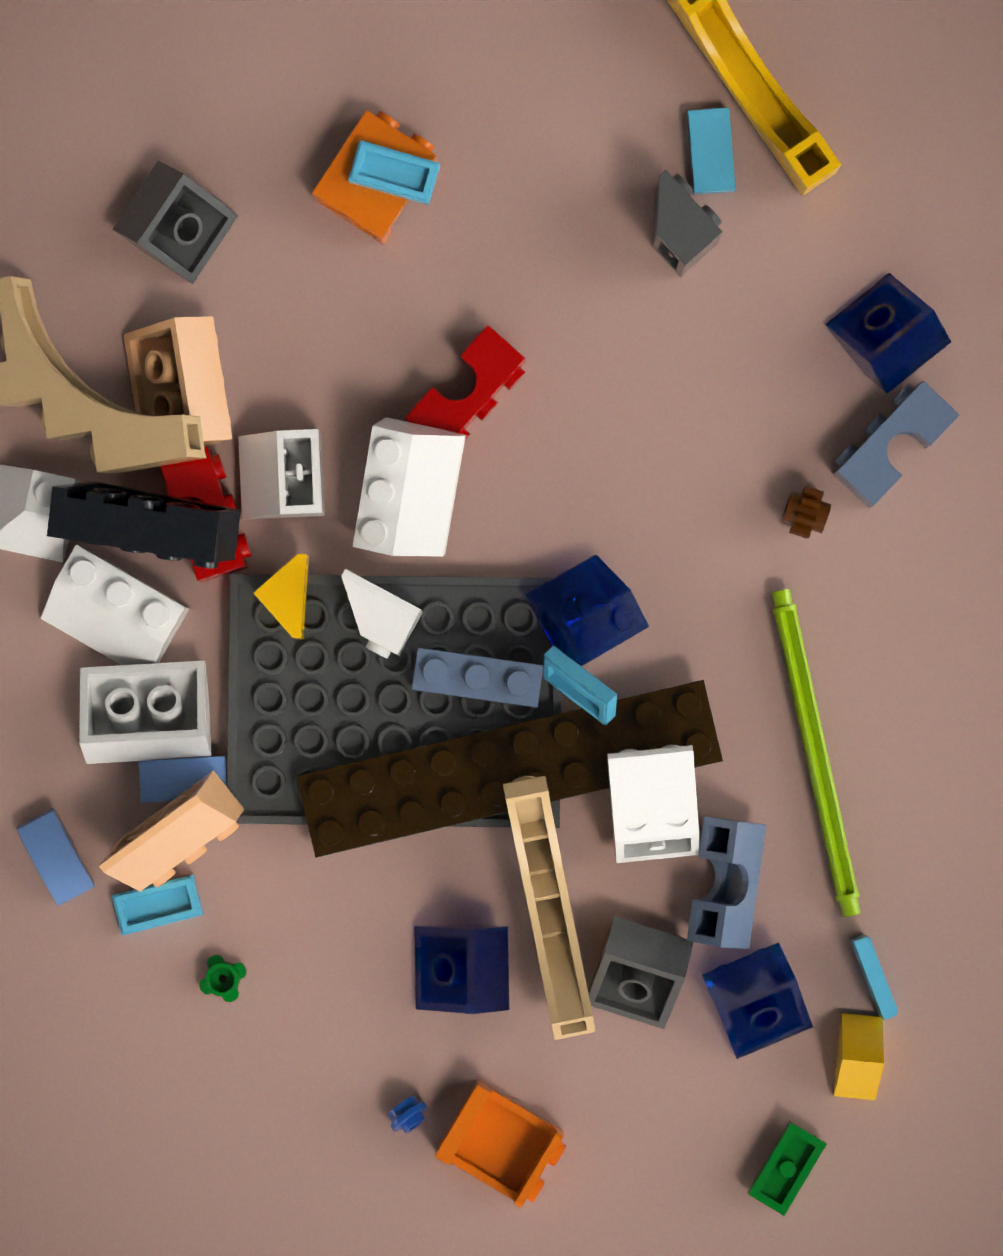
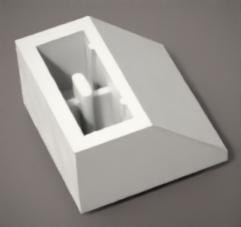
(281, 474)

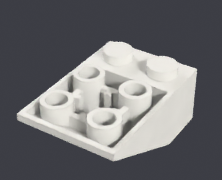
(653, 803)

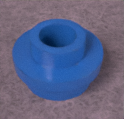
(407, 1115)

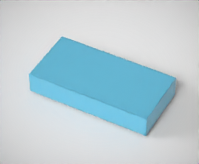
(711, 151)
(394, 172)
(579, 685)
(157, 906)
(874, 976)

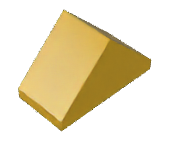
(286, 595)
(859, 1056)

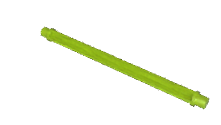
(816, 753)

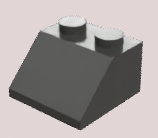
(175, 221)
(640, 972)

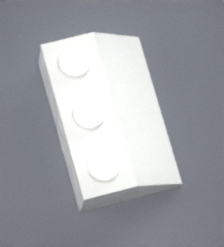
(408, 489)
(112, 610)
(144, 712)

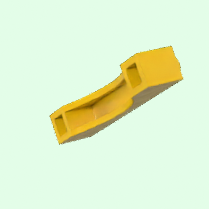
(774, 116)

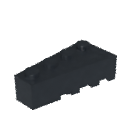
(144, 522)

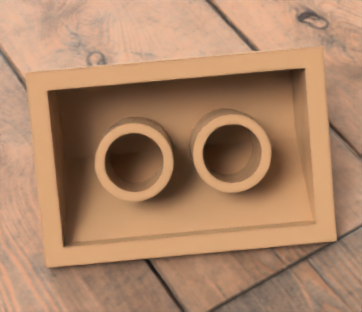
(180, 373)
(174, 834)

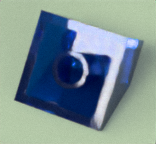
(889, 332)
(587, 610)
(462, 968)
(757, 1000)

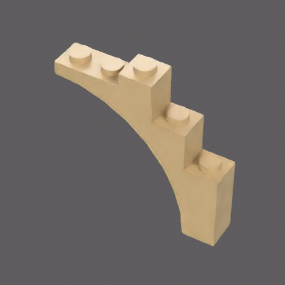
(71, 409)
(549, 906)

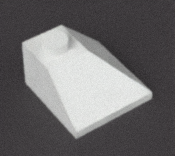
(25, 512)
(380, 615)

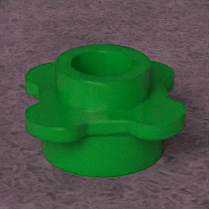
(213, 985)

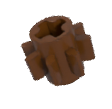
(806, 512)

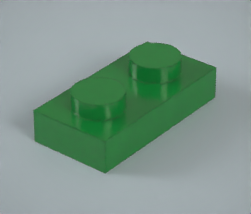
(786, 1168)

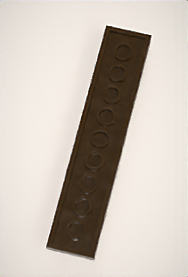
(466, 775)

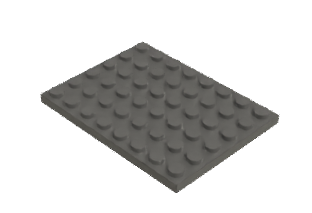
(338, 703)

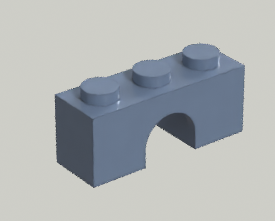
(919, 415)
(477, 677)
(728, 911)

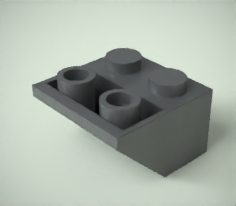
(681, 226)

